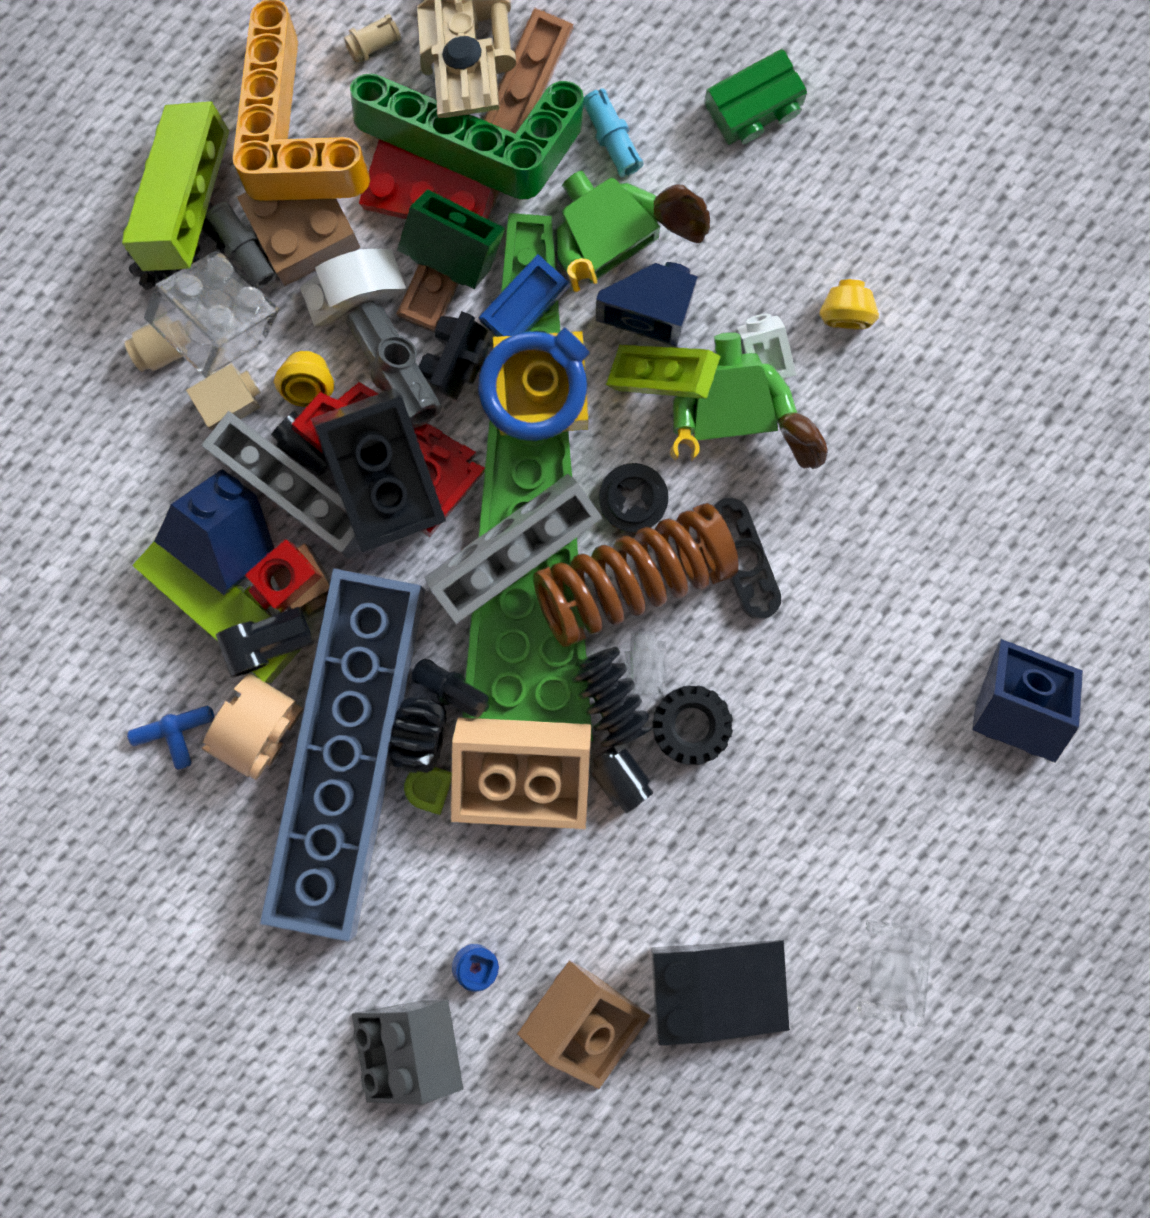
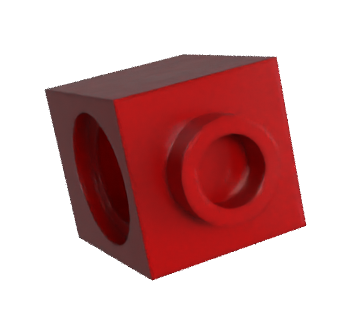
(302, 577)

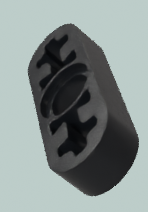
(766, 585)

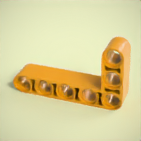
(262, 154)

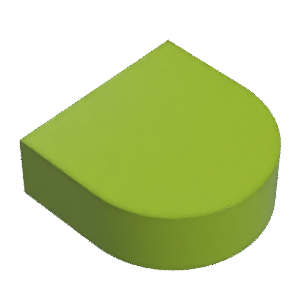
(428, 790)

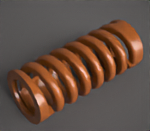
(717, 553)

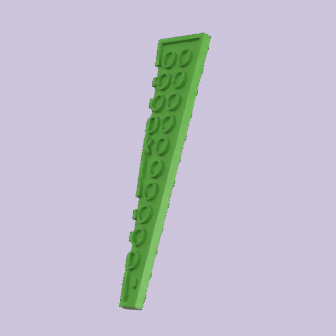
(510, 643)

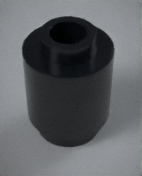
(621, 779)

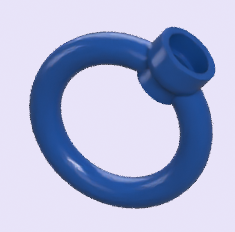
(566, 351)

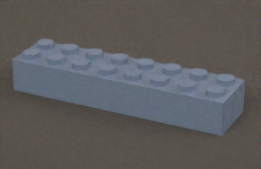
(343, 755)

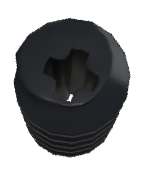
(611, 698)

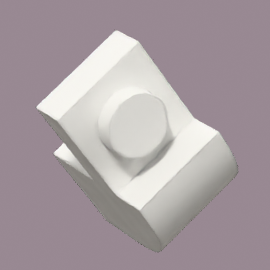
(351, 281)

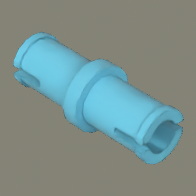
(612, 132)

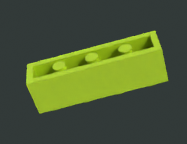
(176, 187)
(205, 603)

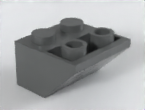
(407, 1052)

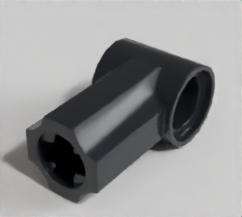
(252, 644)

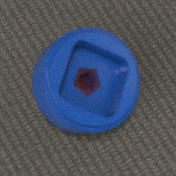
(475, 967)

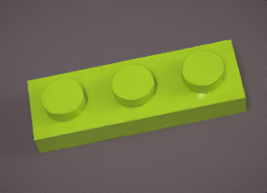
(663, 370)

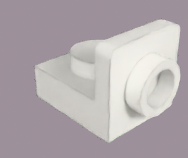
(769, 340)

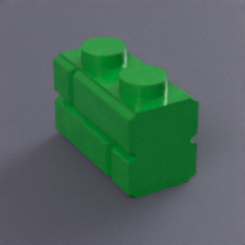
(756, 98)

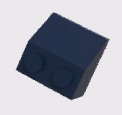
(649, 302)
(217, 531)
(1029, 701)

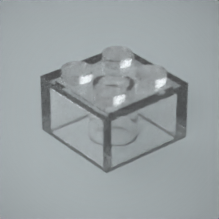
(211, 313)

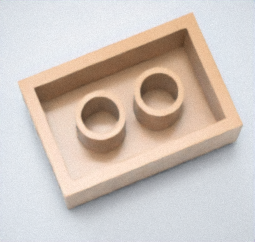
(520, 773)

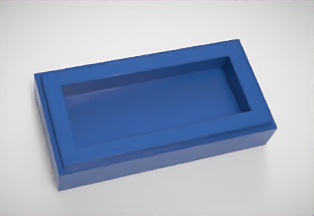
(525, 299)

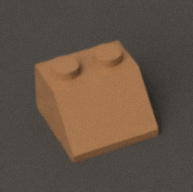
(582, 1025)

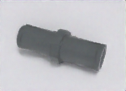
(241, 245)

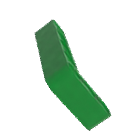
(468, 145)

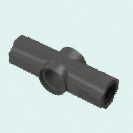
(393, 361)

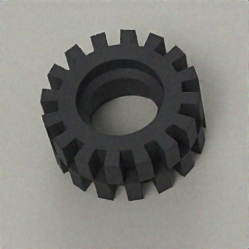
(719, 725)

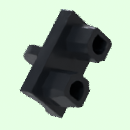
(461, 357)

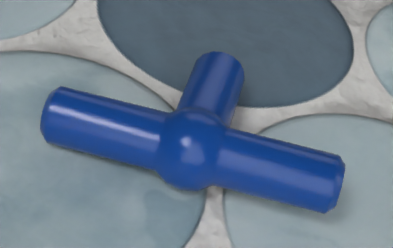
(171, 728)

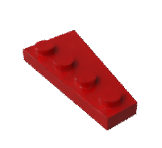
(449, 474)

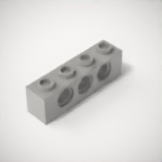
(282, 481)
(512, 548)

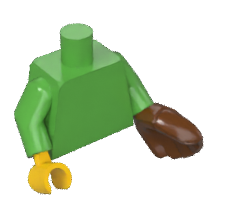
(619, 221)
(745, 401)

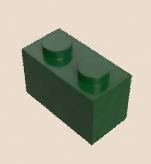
(450, 239)

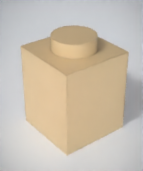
(225, 392)

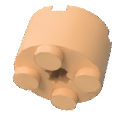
(251, 726)

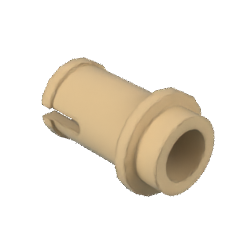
(371, 38)

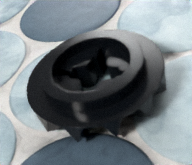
(630, 477)

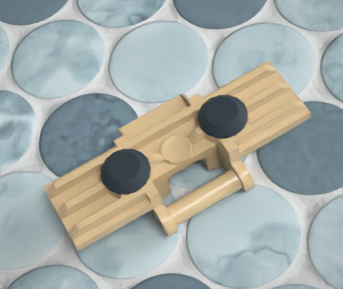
(462, 64)

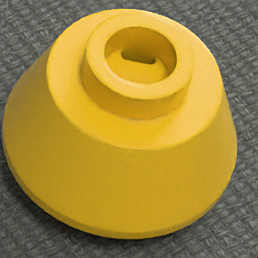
(849, 306)
(303, 378)

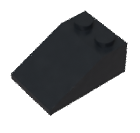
(378, 469)
(719, 991)

